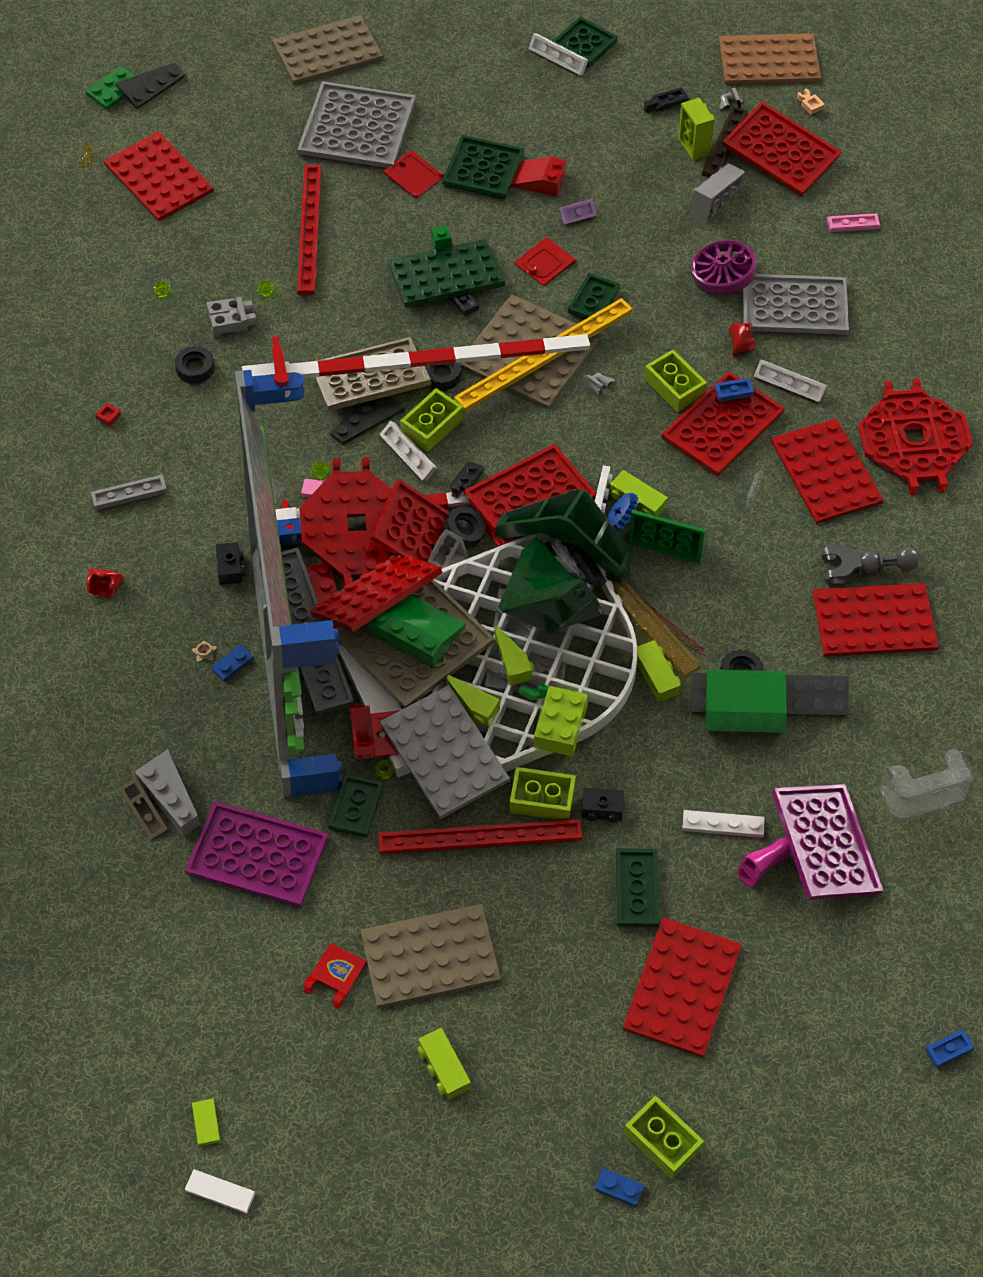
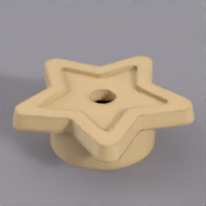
(208, 648)

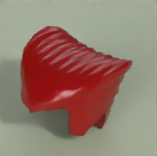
(741, 338)
(103, 582)

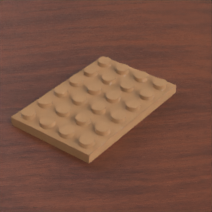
(769, 58)

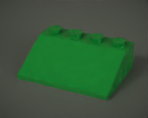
(667, 536)
(417, 629)
(745, 701)

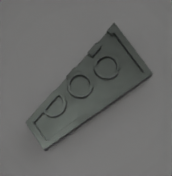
(147, 85)
(366, 417)

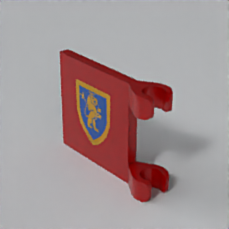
(336, 970)

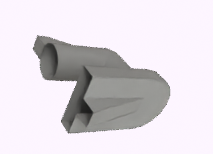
(728, 96)
(596, 382)

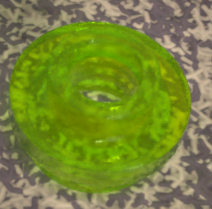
(161, 285)
(266, 288)
(320, 465)
(384, 764)

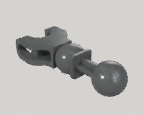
(869, 562)

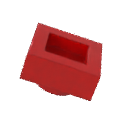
(108, 414)

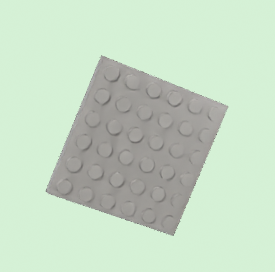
(357, 124)

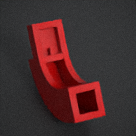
(362, 731)

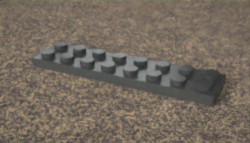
(803, 693)

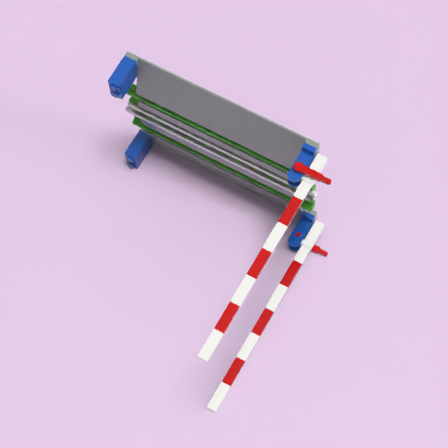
(270, 528)

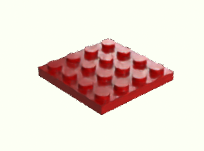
(409, 523)

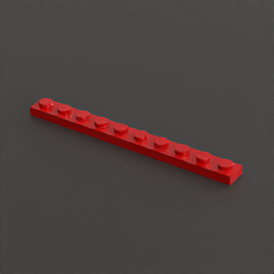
(309, 230)
(480, 836)

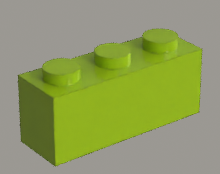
(649, 499)
(657, 671)
(443, 1064)

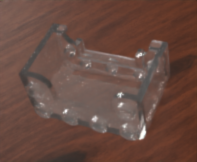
(928, 794)

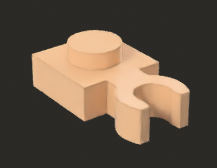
(810, 103)

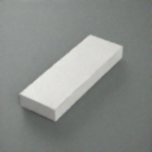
(220, 1191)

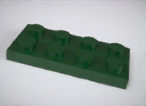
(637, 887)

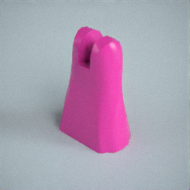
(759, 862)

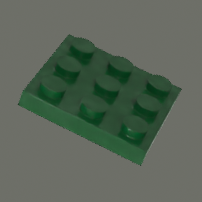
(586, 40)

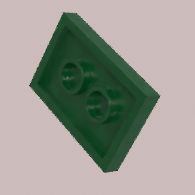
(593, 296)
(356, 805)

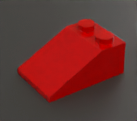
(541, 175)

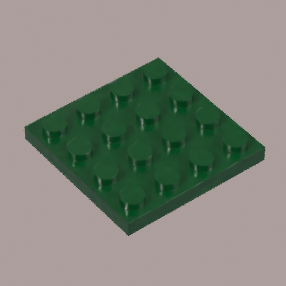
(483, 166)

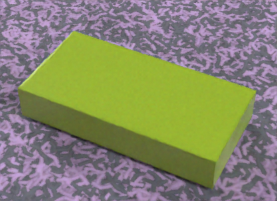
(206, 1122)

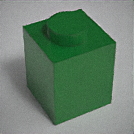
(441, 237)

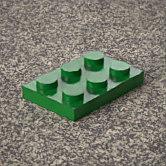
(106, 92)

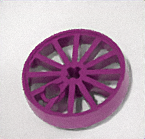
(724, 266)

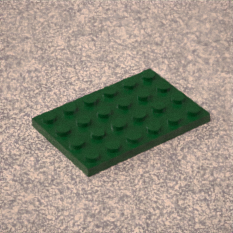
(446, 273)

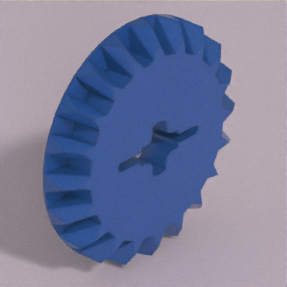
(621, 511)

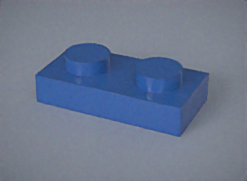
(734, 390)
(232, 663)
(949, 1048)
(619, 1187)

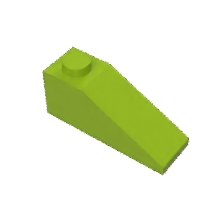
(514, 659)
(478, 704)

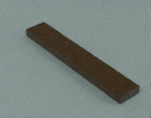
(720, 153)

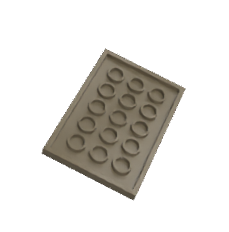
(327, 49)
(356, 388)
(430, 955)

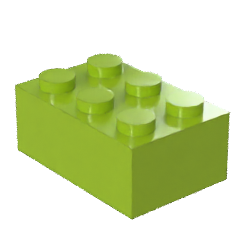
(696, 128)
(675, 380)
(432, 420)
(560, 721)
(542, 794)
(663, 1137)

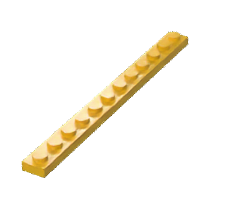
(527, 364)

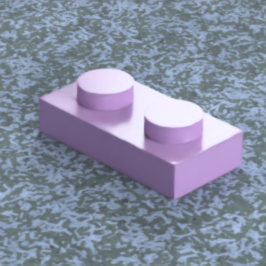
(578, 211)

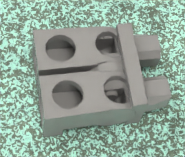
(230, 316)

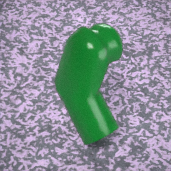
(535, 694)

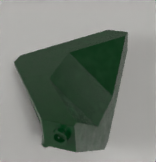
(575, 520)
(546, 593)

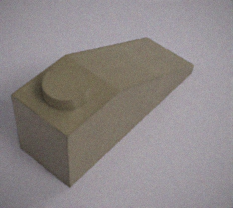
(143, 808)

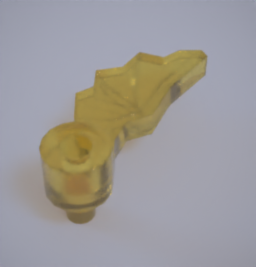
(87, 156)

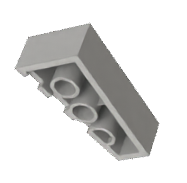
(714, 192)
(167, 790)

